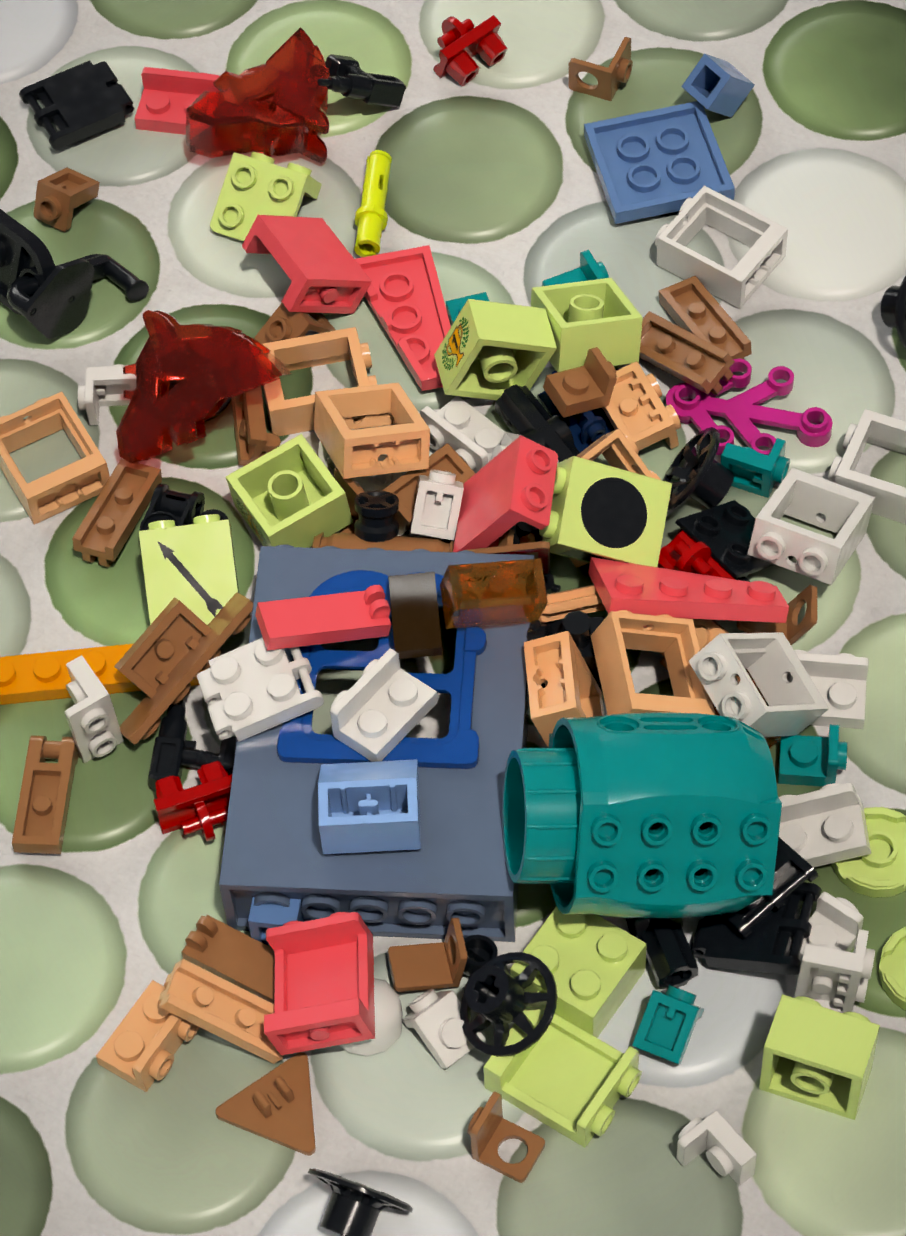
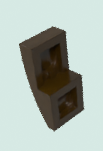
(415, 615)

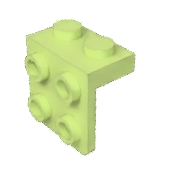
(259, 188)

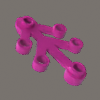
(744, 410)

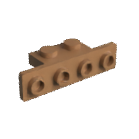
(172, 655)

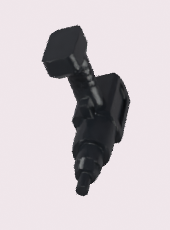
(352, 82)
(173, 751)

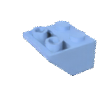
(369, 806)

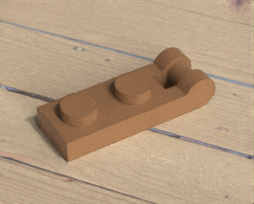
(45, 796)

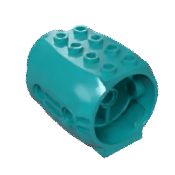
(644, 815)

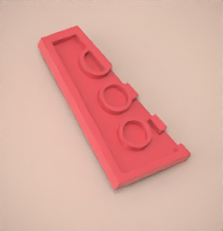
(409, 307)
(684, 594)

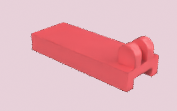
(324, 619)

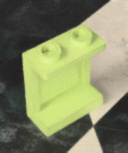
(564, 1077)

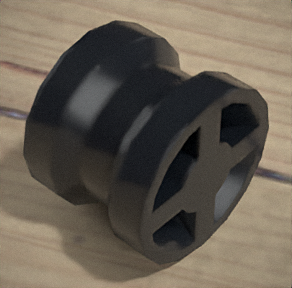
(376, 516)

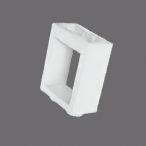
(709, 207)
(879, 431)
(819, 504)
(768, 661)

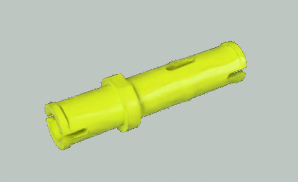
(371, 215)

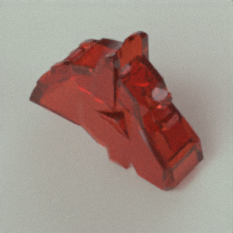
(266, 107)
(211, 367)

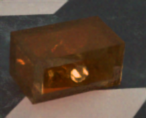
(493, 593)

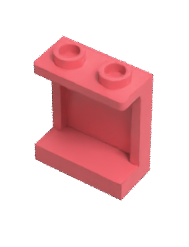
(314, 259)
(507, 491)
(321, 983)

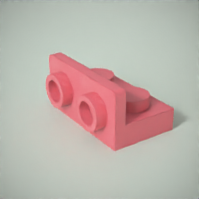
(168, 96)

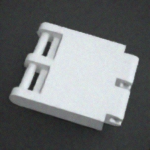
(256, 689)

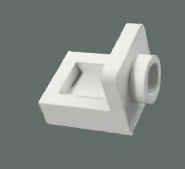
(104, 388)
(440, 1026)

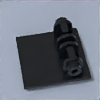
(728, 534)

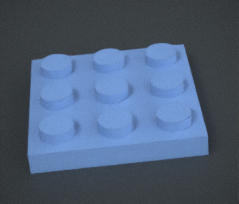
(656, 160)

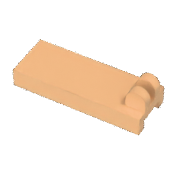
(219, 1008)

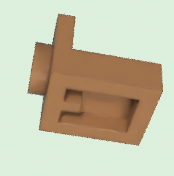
(62, 193)
(583, 386)

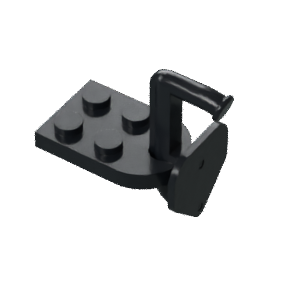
(53, 295)

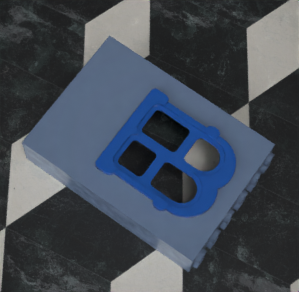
(273, 802)

